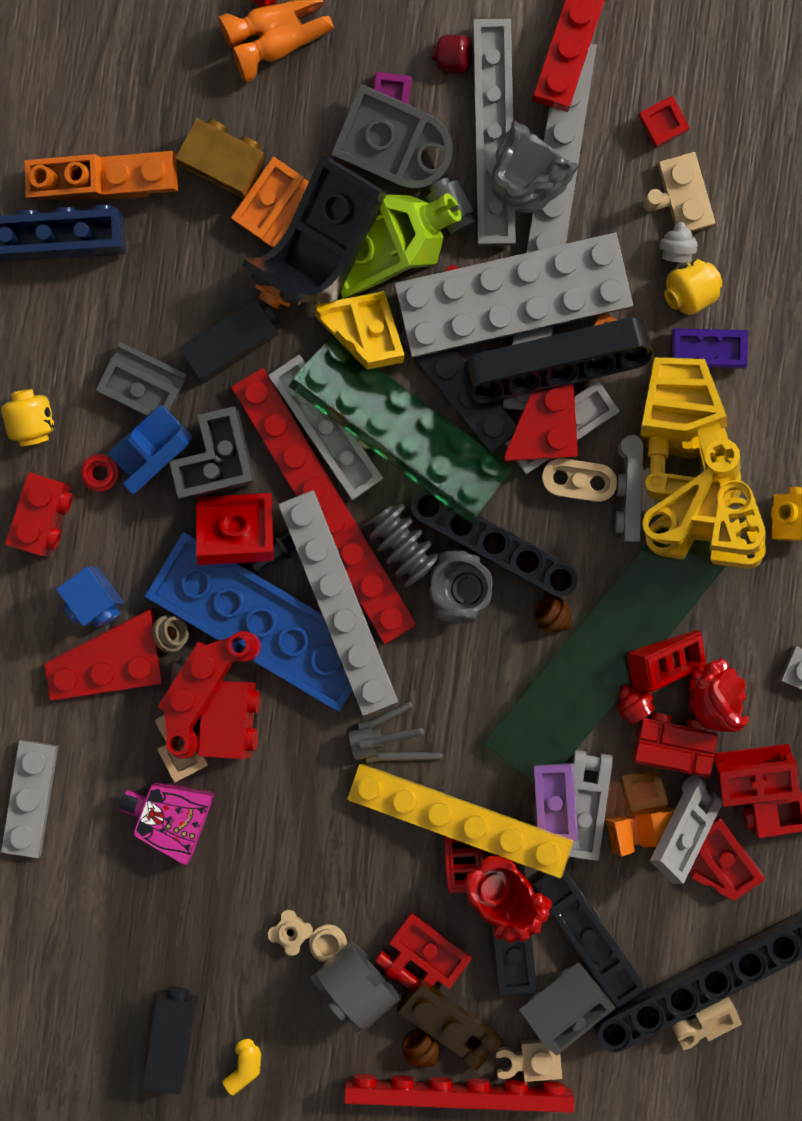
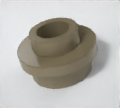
(177, 632)

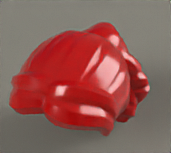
(717, 697)
(506, 899)

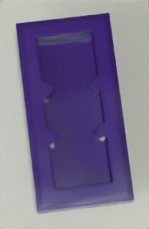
(718, 347)

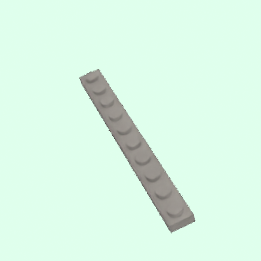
(551, 223)

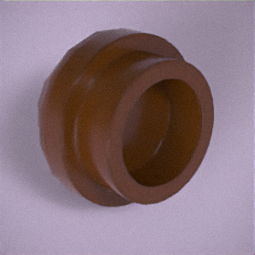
(552, 615)
(420, 1048)

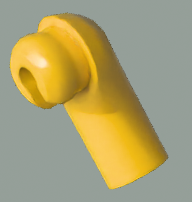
(247, 1069)

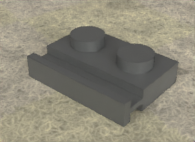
(141, 381)

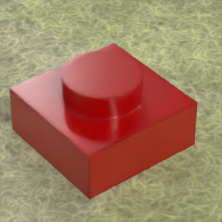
(663, 121)

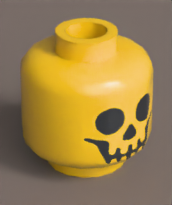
(693, 287)
(27, 417)

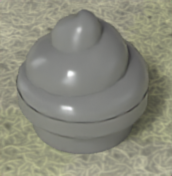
(678, 244)

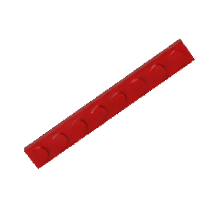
(306, 474)

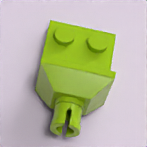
(401, 238)

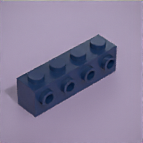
(62, 234)

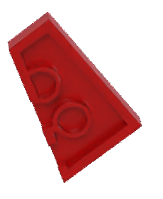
(110, 662)

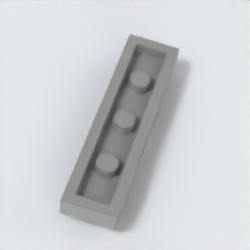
(333, 441)

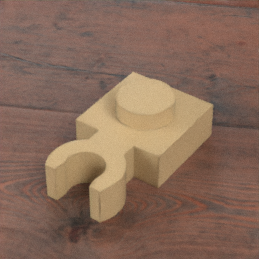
(708, 1023)
(535, 1061)

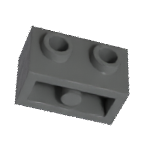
(566, 1008)

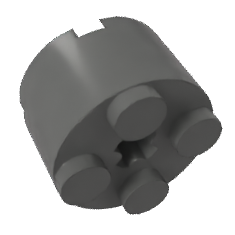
(356, 987)

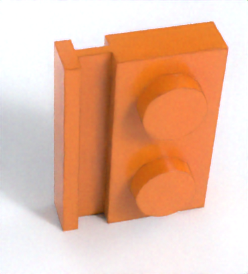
(271, 202)

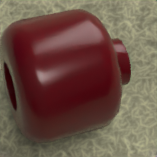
(452, 53)

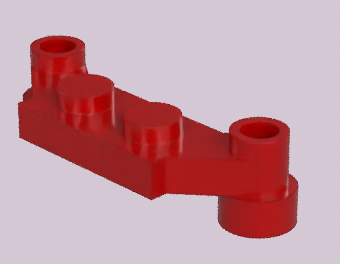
(196, 686)

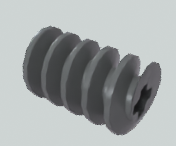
(402, 544)

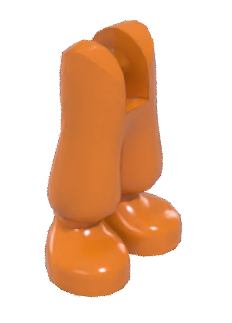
(278, 33)

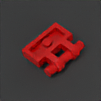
(426, 948)

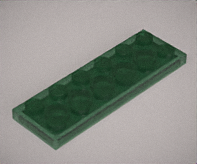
(401, 429)

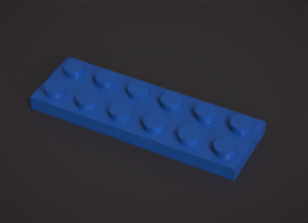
(233, 599)

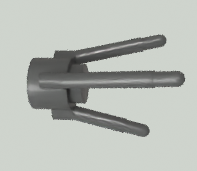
(368, 742)

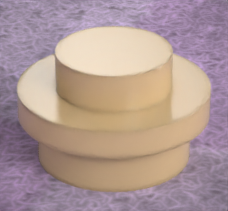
(326, 942)

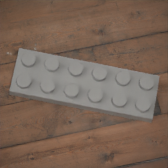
(514, 295)

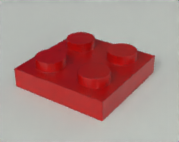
(234, 529)

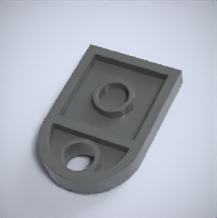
(391, 138)

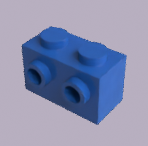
(90, 598)

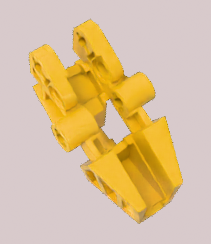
(689, 421)

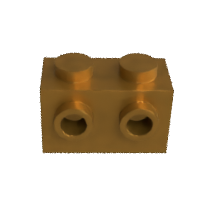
(221, 157)

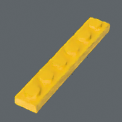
(461, 820)

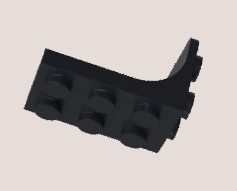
(322, 237)

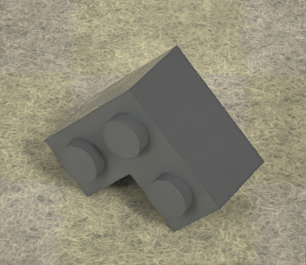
(223, 465)

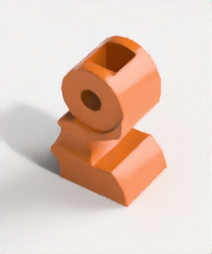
(639, 829)

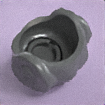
(459, 587)

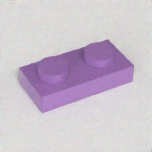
(556, 799)

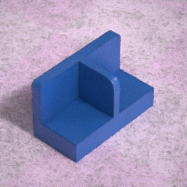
(149, 447)

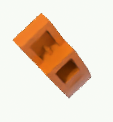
(101, 177)

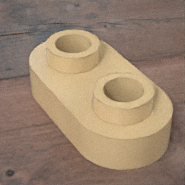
(578, 480)

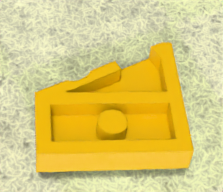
(364, 328)

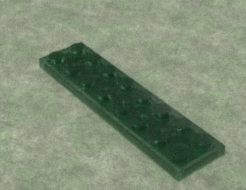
(593, 662)

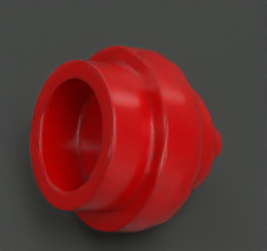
(634, 704)

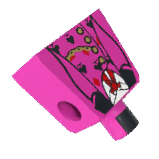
(169, 817)

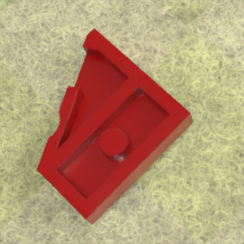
(546, 427)
(725, 863)

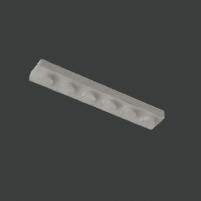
(492, 120)
(338, 602)

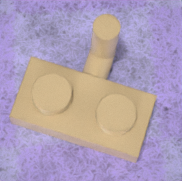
(683, 193)

